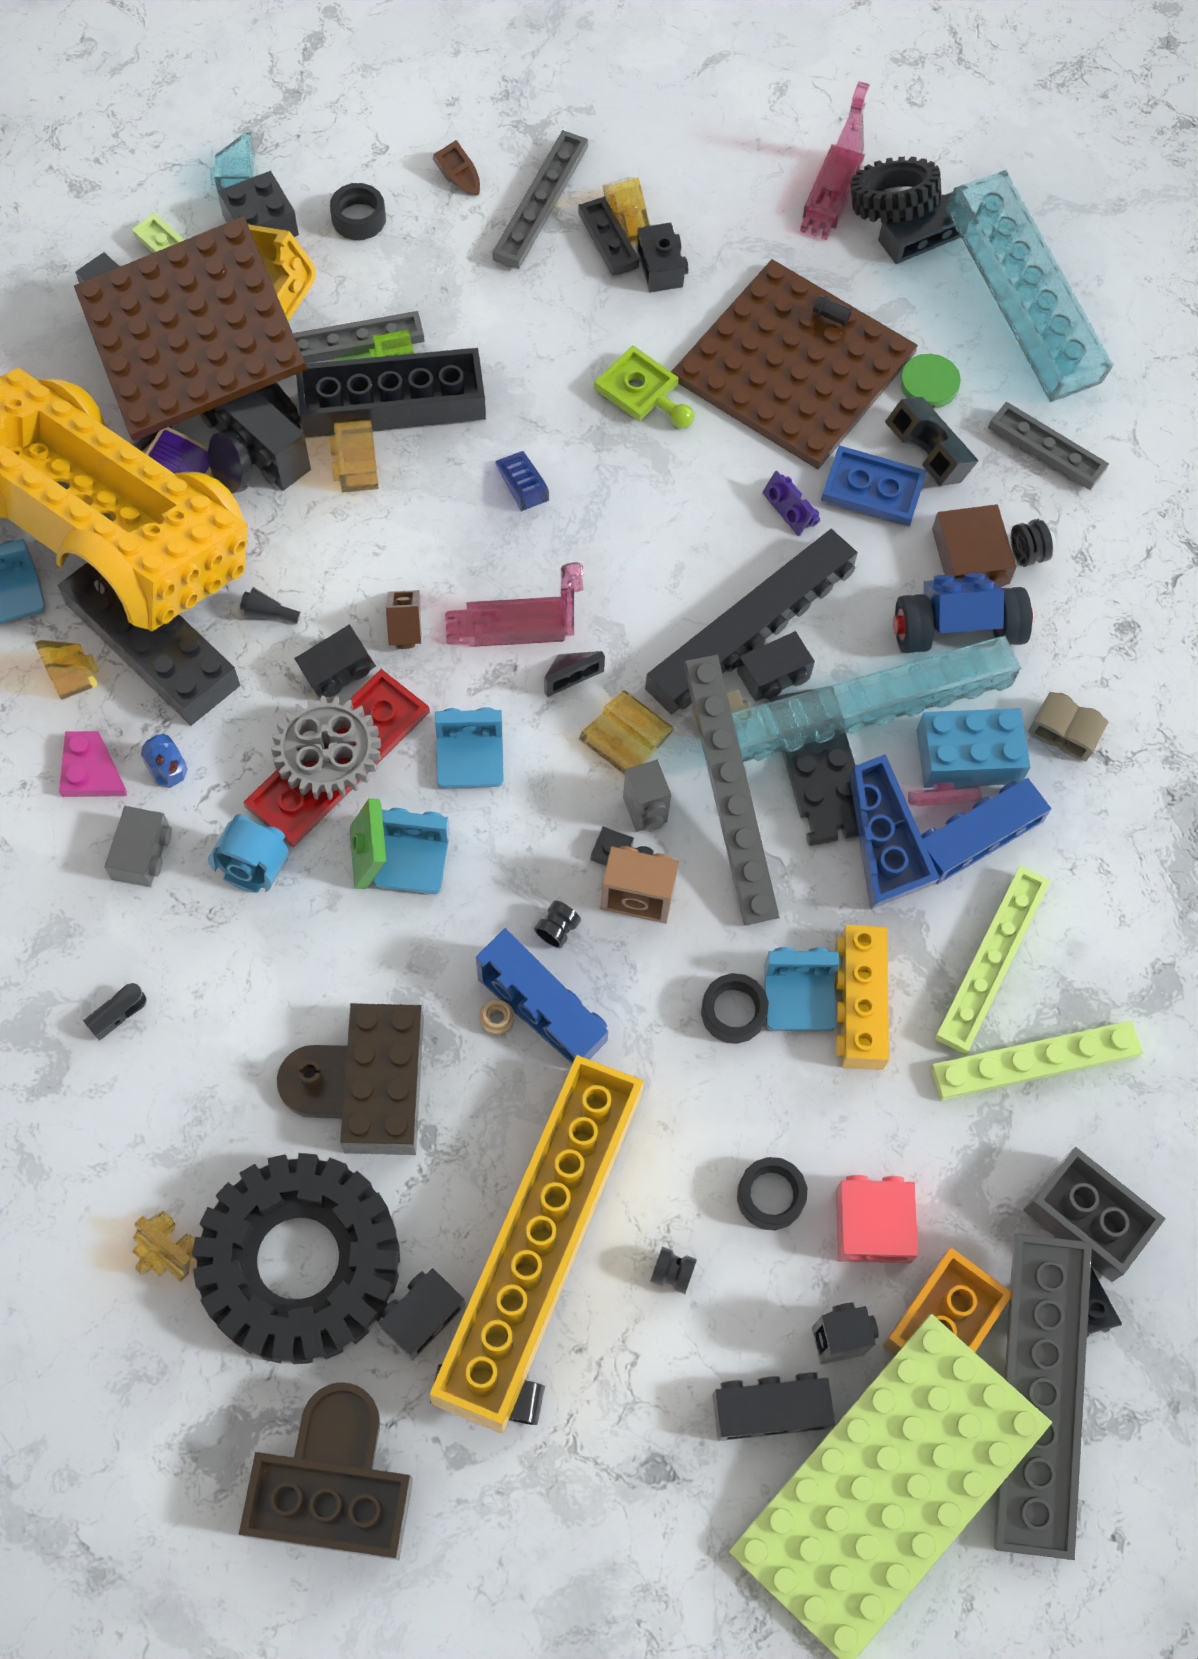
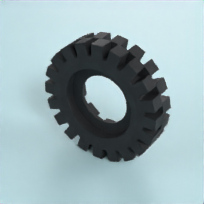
(230, 1244)

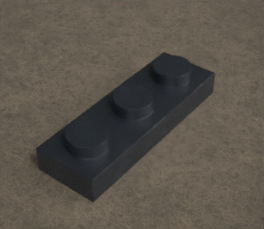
(608, 236)

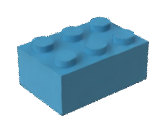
(973, 747)

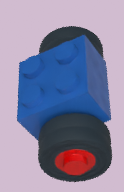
(962, 606)

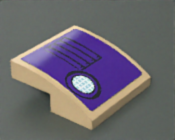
(179, 452)

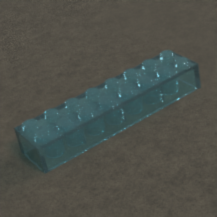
(1028, 286)

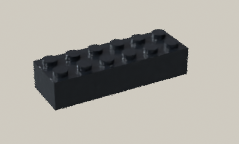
(392, 391)
(170, 659)

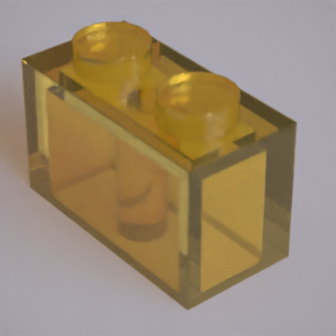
(355, 456)

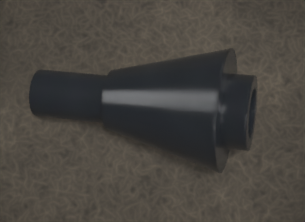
(260, 605)

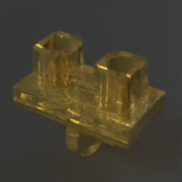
(158, 1251)

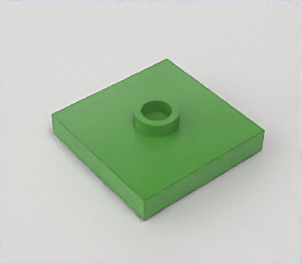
(367, 843)

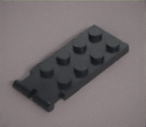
(823, 785)

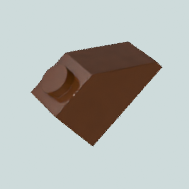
(404, 618)

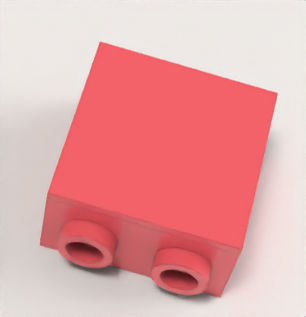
(876, 1220)

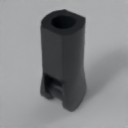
(115, 1011)

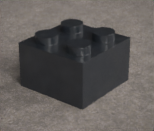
(260, 202)

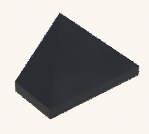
(572, 669)

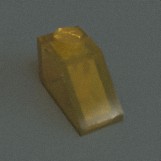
(627, 204)
(68, 667)

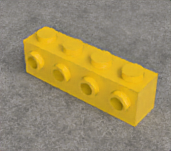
(863, 997)

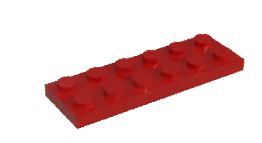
(394, 713)

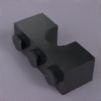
(918, 423)

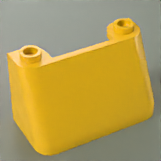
(286, 264)

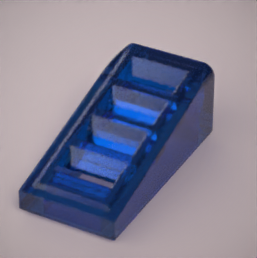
(528, 498)

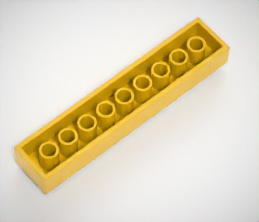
(537, 1246)

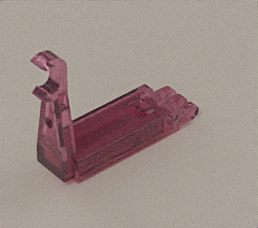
(836, 172)
(518, 619)

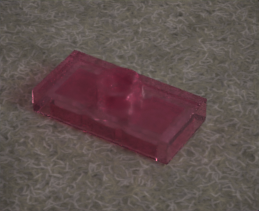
(944, 794)

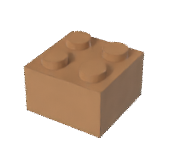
(639, 884)

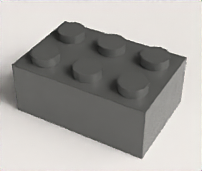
(1092, 1206)

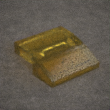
(626, 732)

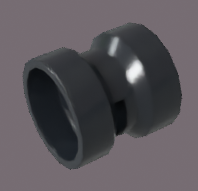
(557, 924)
(673, 1270)

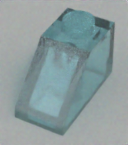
(234, 162)

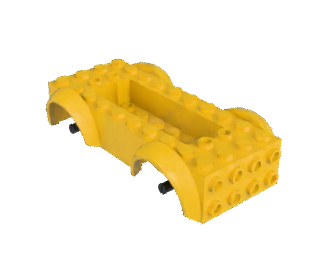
(170, 531)

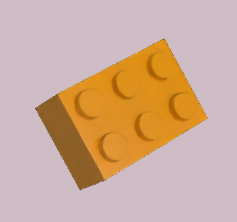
(958, 1297)

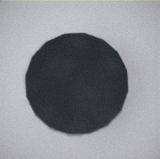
(229, 461)

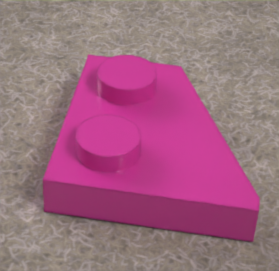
(88, 767)

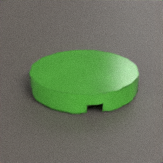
(931, 378)

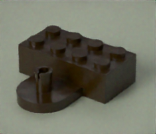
(366, 1083)
(329, 1488)

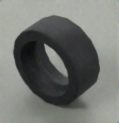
(357, 194)
(740, 983)
(793, 1176)

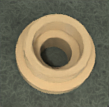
(496, 1007)

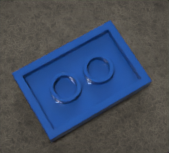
(874, 485)

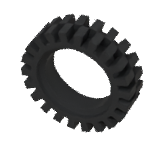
(873, 204)

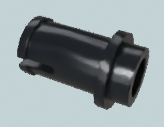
(832, 310)

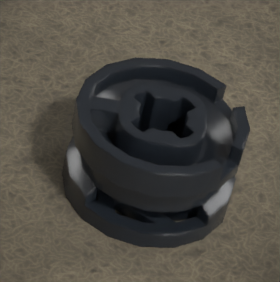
(1031, 542)

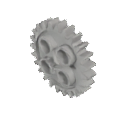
(327, 773)

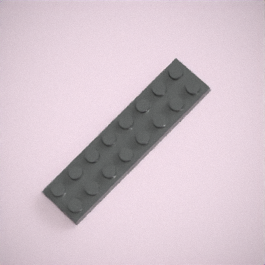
(1048, 1368)

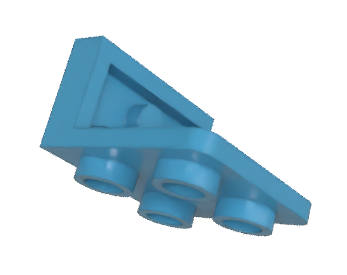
(18, 582)
(469, 748)
(414, 851)
(801, 989)

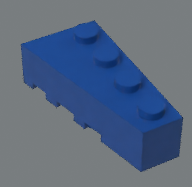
(889, 839)
(540, 998)

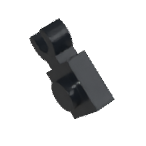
(615, 839)

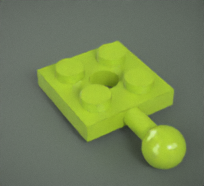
(641, 400)

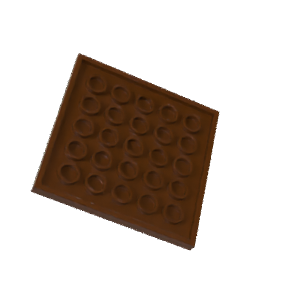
(189, 328)
(792, 372)

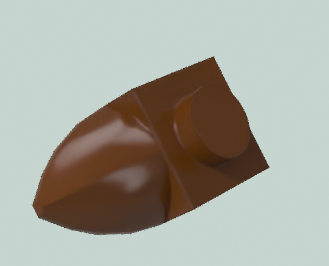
(458, 167)

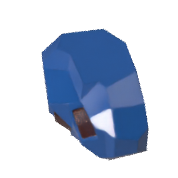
(164, 760)

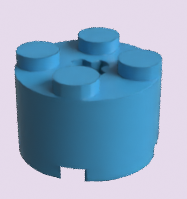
(249, 854)

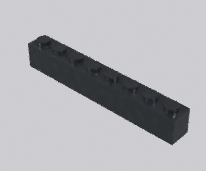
(756, 616)

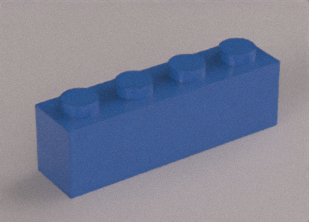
(985, 828)

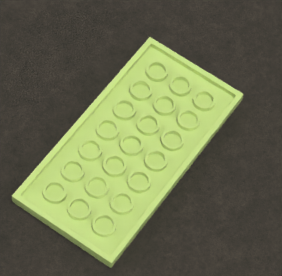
(889, 1489)

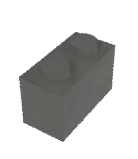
(647, 796)
(138, 846)

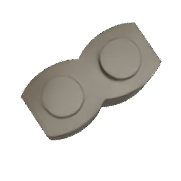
(1068, 726)

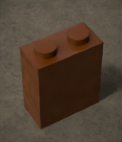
(974, 542)

